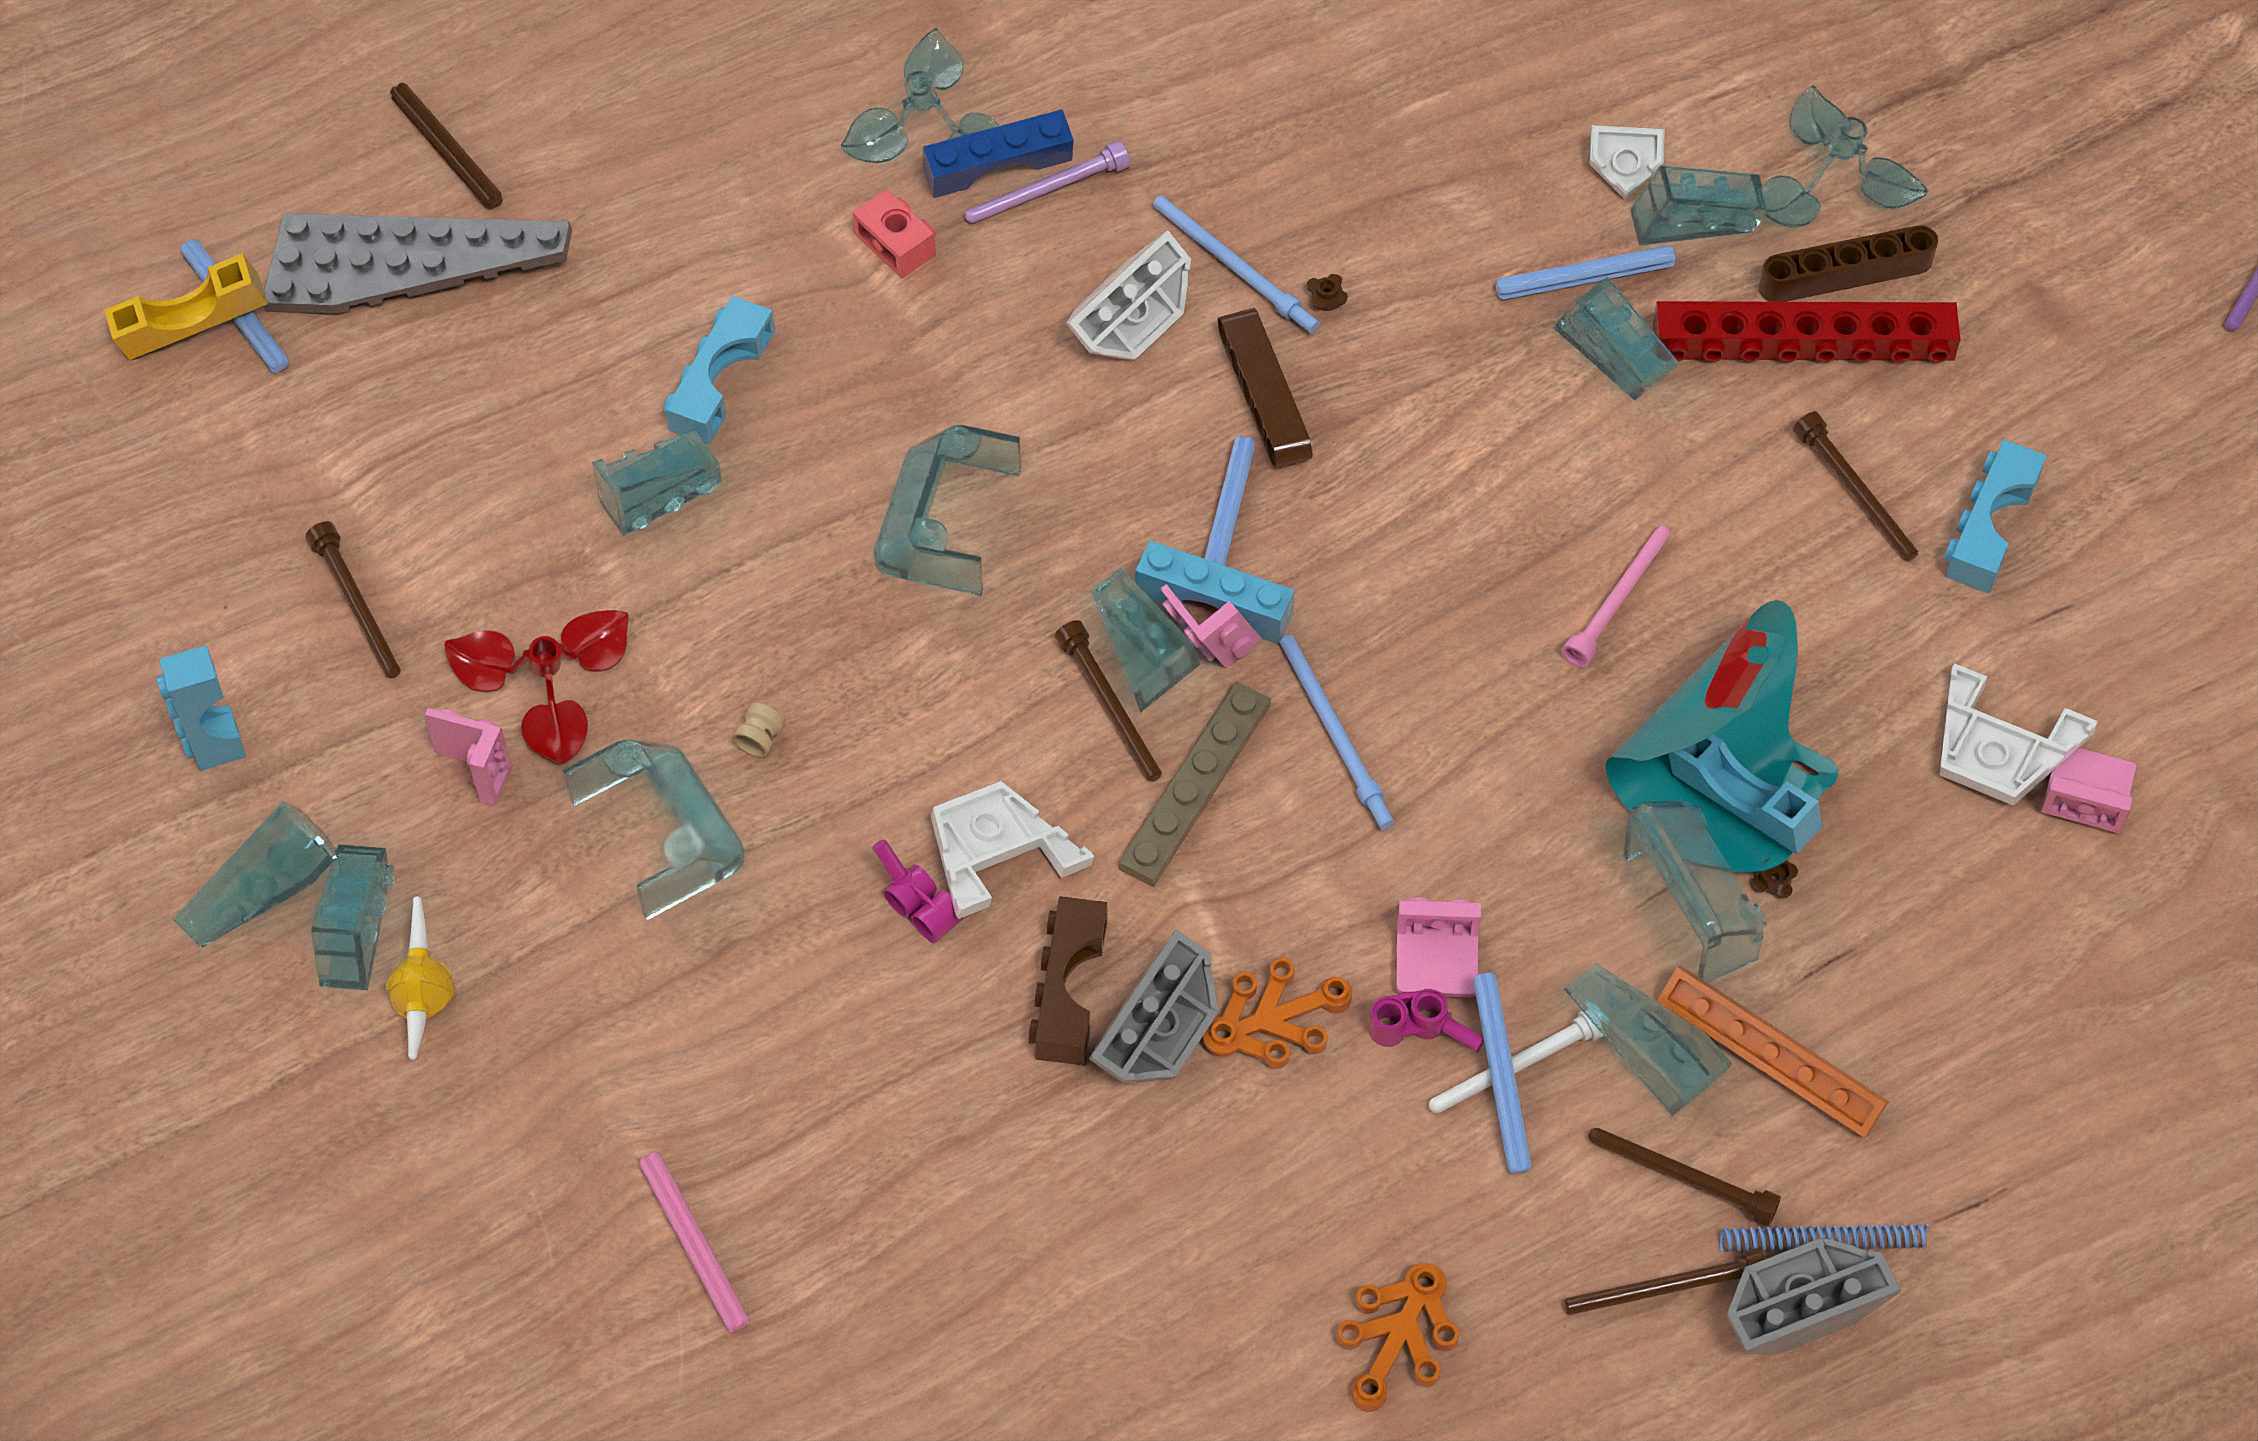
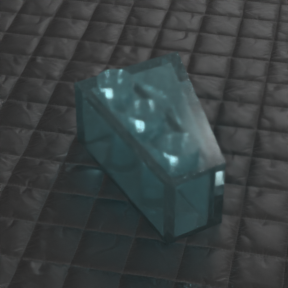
(656, 481)

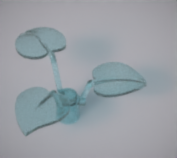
(932, 64)
(1817, 121)

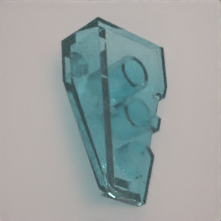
(269, 867)
(1656, 1043)

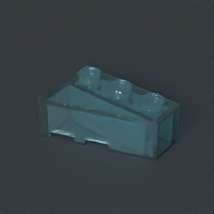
(1697, 205)
(1616, 339)
(1144, 638)
(351, 916)

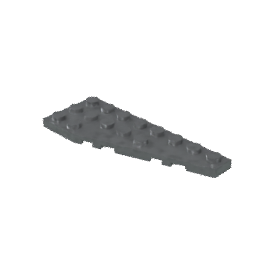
(354, 259)

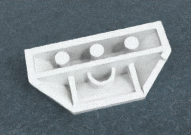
(1135, 301)

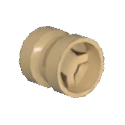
(759, 728)

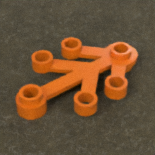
(1273, 1018)
(1401, 1328)

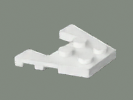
(1999, 755)
(992, 828)

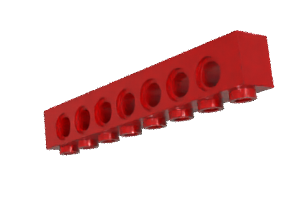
(1822, 321)

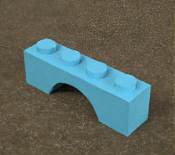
(738, 334)
(1981, 549)
(1261, 602)
(189, 690)
(1777, 811)

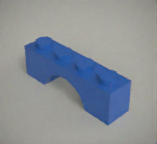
(1032, 141)

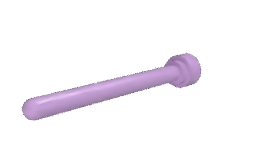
(1112, 158)

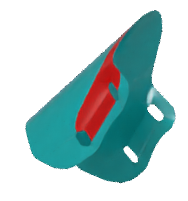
(1744, 701)

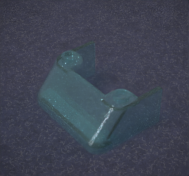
(909, 541)
(699, 851)
(1700, 883)

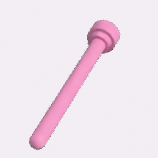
(1580, 648)

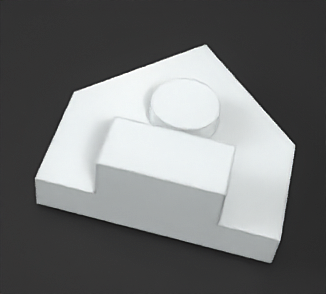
(1626, 155)

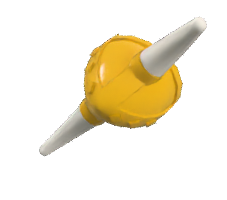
(420, 983)

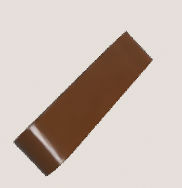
(1848, 264)
(1265, 388)

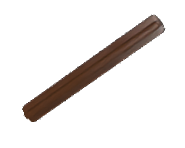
(446, 146)

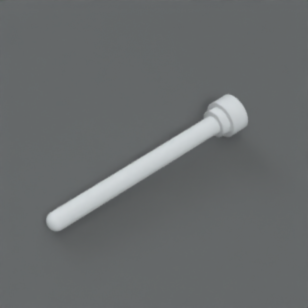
(1581, 1029)

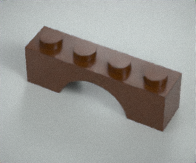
(1063, 1024)

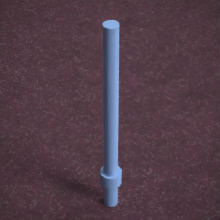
(1285, 304)
(1368, 789)

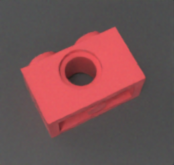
(894, 233)

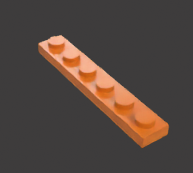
(1773, 1051)

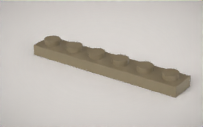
(1194, 784)

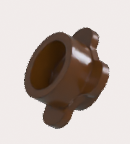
(1327, 300)
(1782, 886)

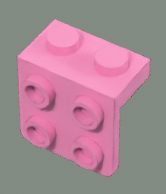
(1221, 636)
(1437, 946)

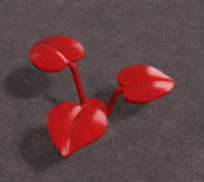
(551, 729)

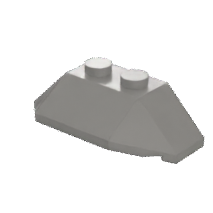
(1161, 1015)
(1807, 1295)

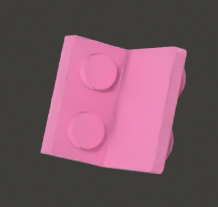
(478, 744)
(2091, 790)

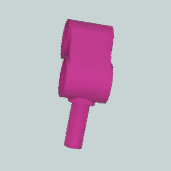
(914, 898)
(1406, 1011)

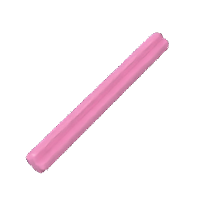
(694, 1242)

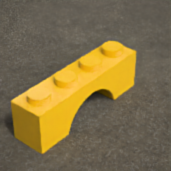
(148, 324)

